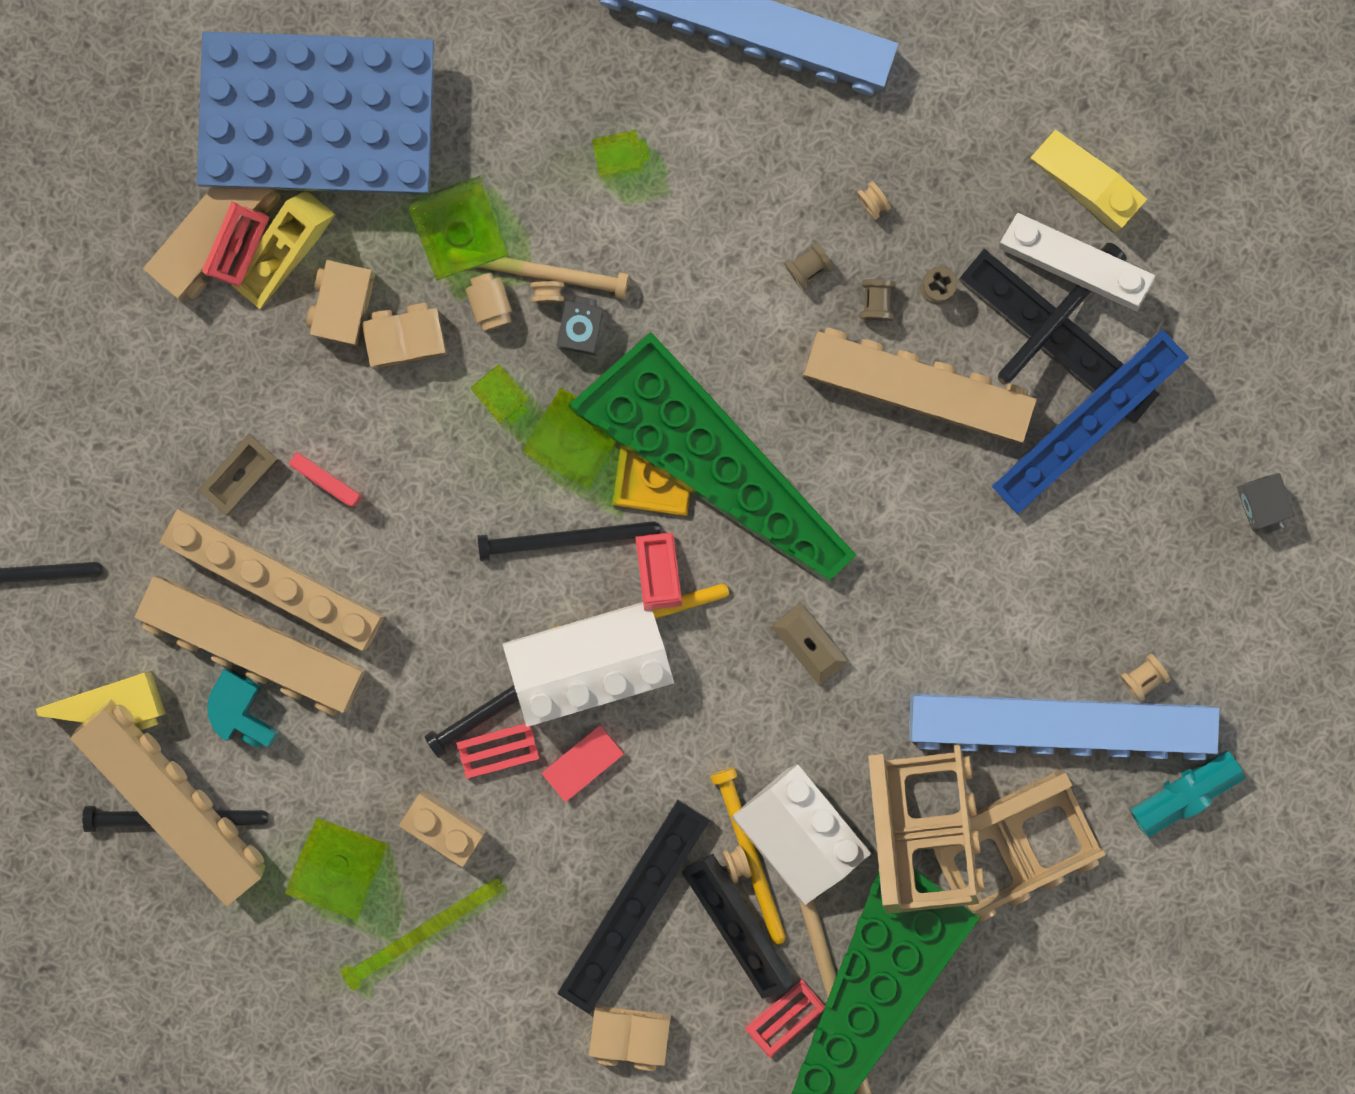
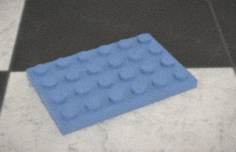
(315, 113)

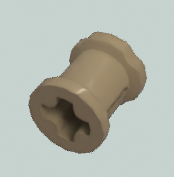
(809, 266)
(941, 273)
(877, 299)

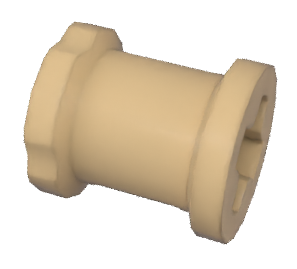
(1145, 678)

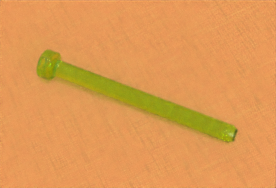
(354, 975)

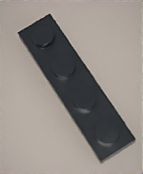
(738, 926)

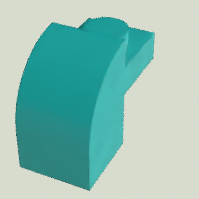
(229, 710)

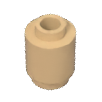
(489, 302)

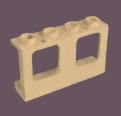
(1003, 824)
(901, 835)

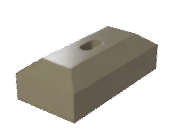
(221, 486)
(794, 629)

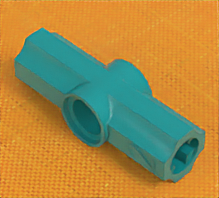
(1187, 794)

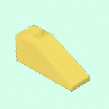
(1089, 181)
(284, 246)
(135, 693)

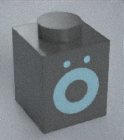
(580, 326)
(1266, 503)

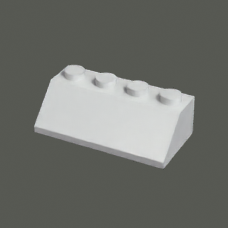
(587, 663)

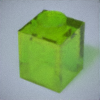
(620, 154)
(501, 396)

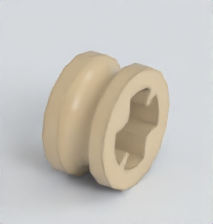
(873, 200)
(547, 292)
(736, 864)

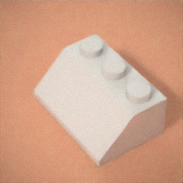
(801, 834)

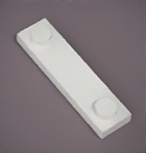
(1077, 262)

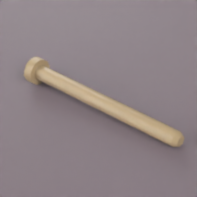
(559, 274)

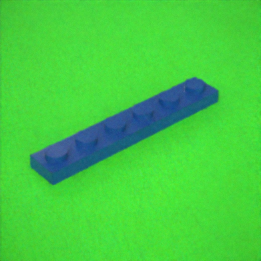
(1090, 421)

